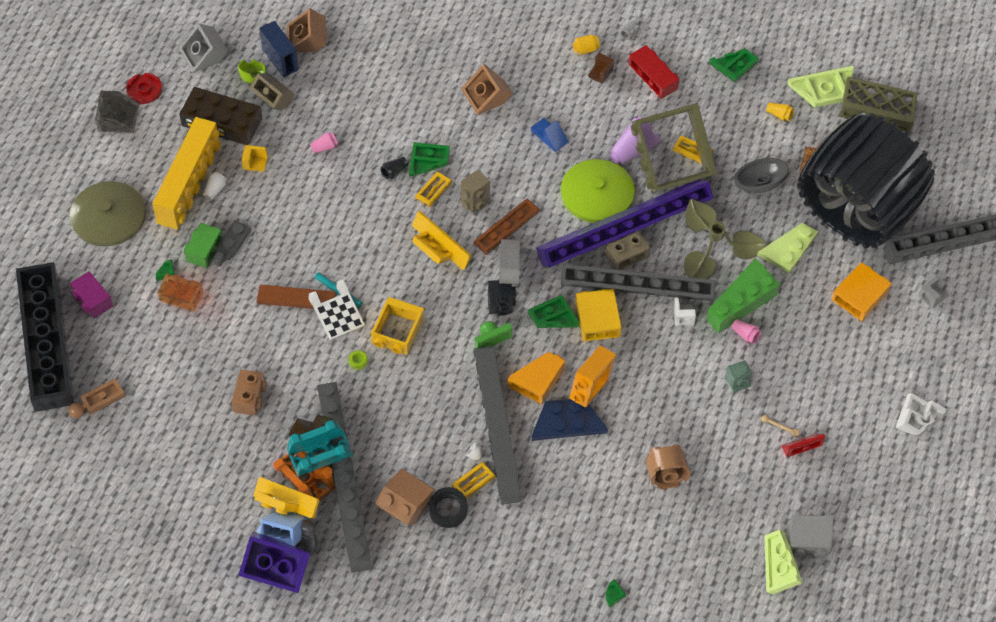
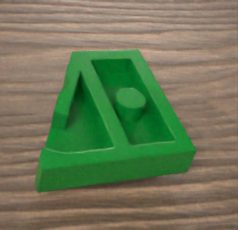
(735, 64)
(553, 314)

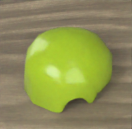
(247, 69)

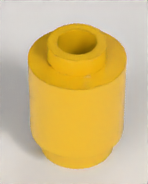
(586, 44)

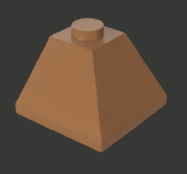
(486, 90)

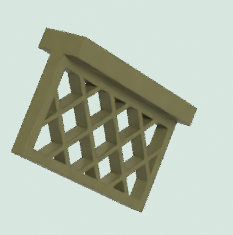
(849, 109)

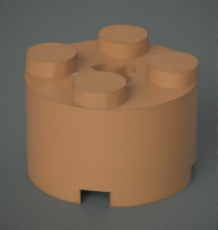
(667, 466)

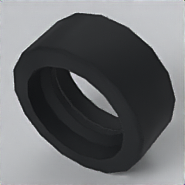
(453, 521)

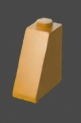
(537, 377)

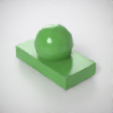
(492, 334)

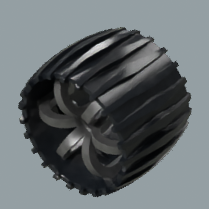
(866, 180)

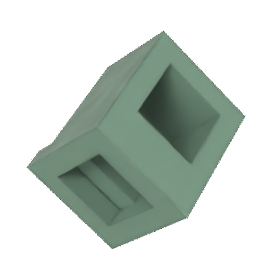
(739, 376)

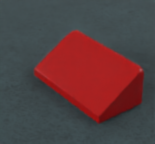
(803, 444)

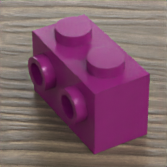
(91, 295)

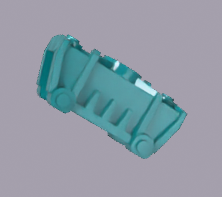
(318, 440)

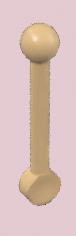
(795, 432)

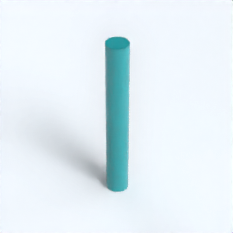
(331, 285)

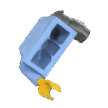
(290, 529)

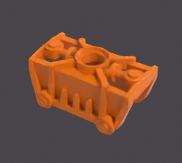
(322, 474)

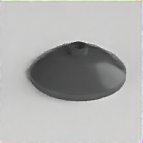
(761, 175)

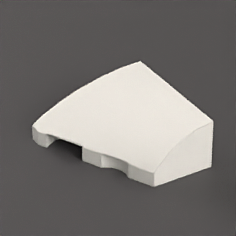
(916, 422)

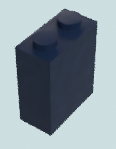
(278, 49)

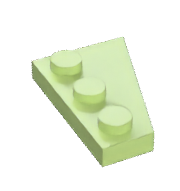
(789, 248)
(780, 563)

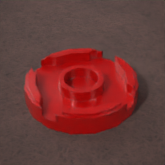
(144, 88)

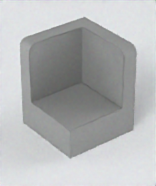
(931, 293)

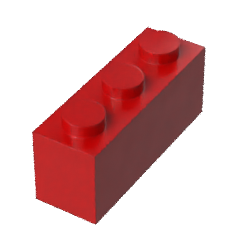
(654, 71)

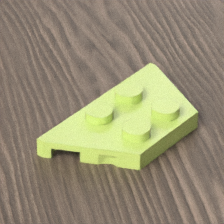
(822, 87)

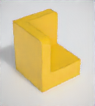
(254, 158)

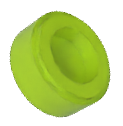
(358, 360)

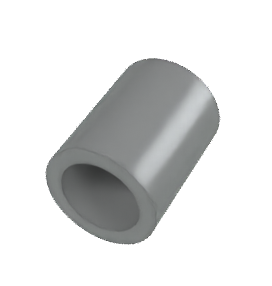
(630, 30)

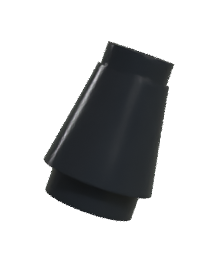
(393, 168)

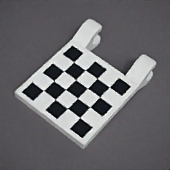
(337, 314)

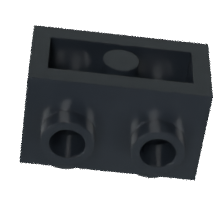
(501, 298)

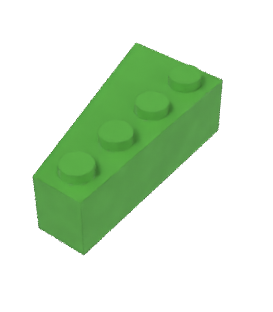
(744, 295)

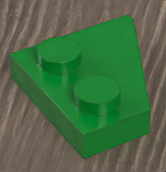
(428, 158)

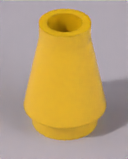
(781, 111)

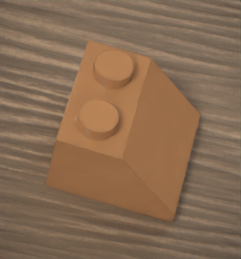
(308, 31)
(405, 497)

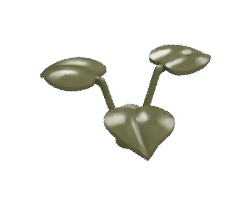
(703, 216)

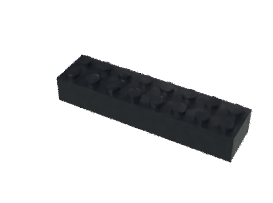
(44, 337)

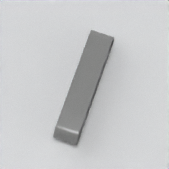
(509, 261)

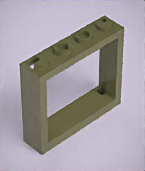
(701, 141)

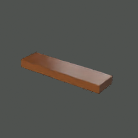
(506, 226)
(290, 296)

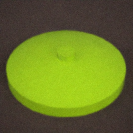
(597, 190)

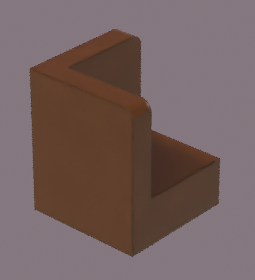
(602, 68)

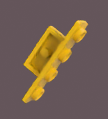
(437, 243)
(285, 498)

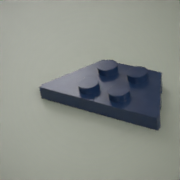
(567, 419)

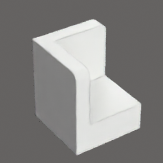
(683, 313)

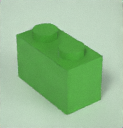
(202, 245)

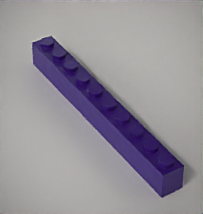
(623, 223)

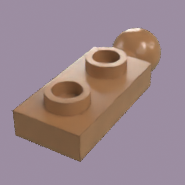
(97, 399)

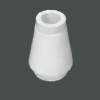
(214, 185)

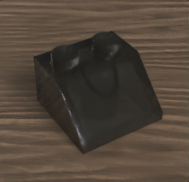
(116, 113)

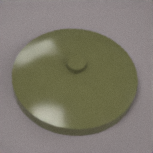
(107, 213)

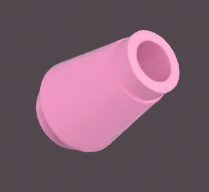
(324, 143)
(747, 331)

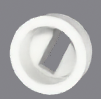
(475, 452)

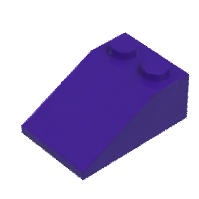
(274, 562)

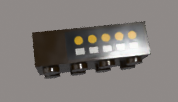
(234, 118)

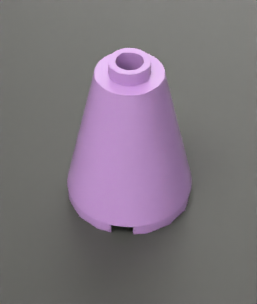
(625, 147)

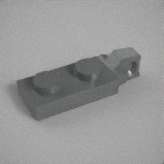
(231, 242)

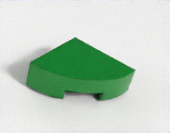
(166, 268)
(614, 593)

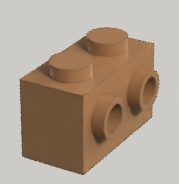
(248, 392)

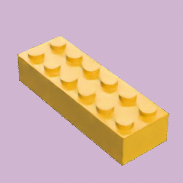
(186, 173)

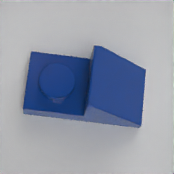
(550, 134)

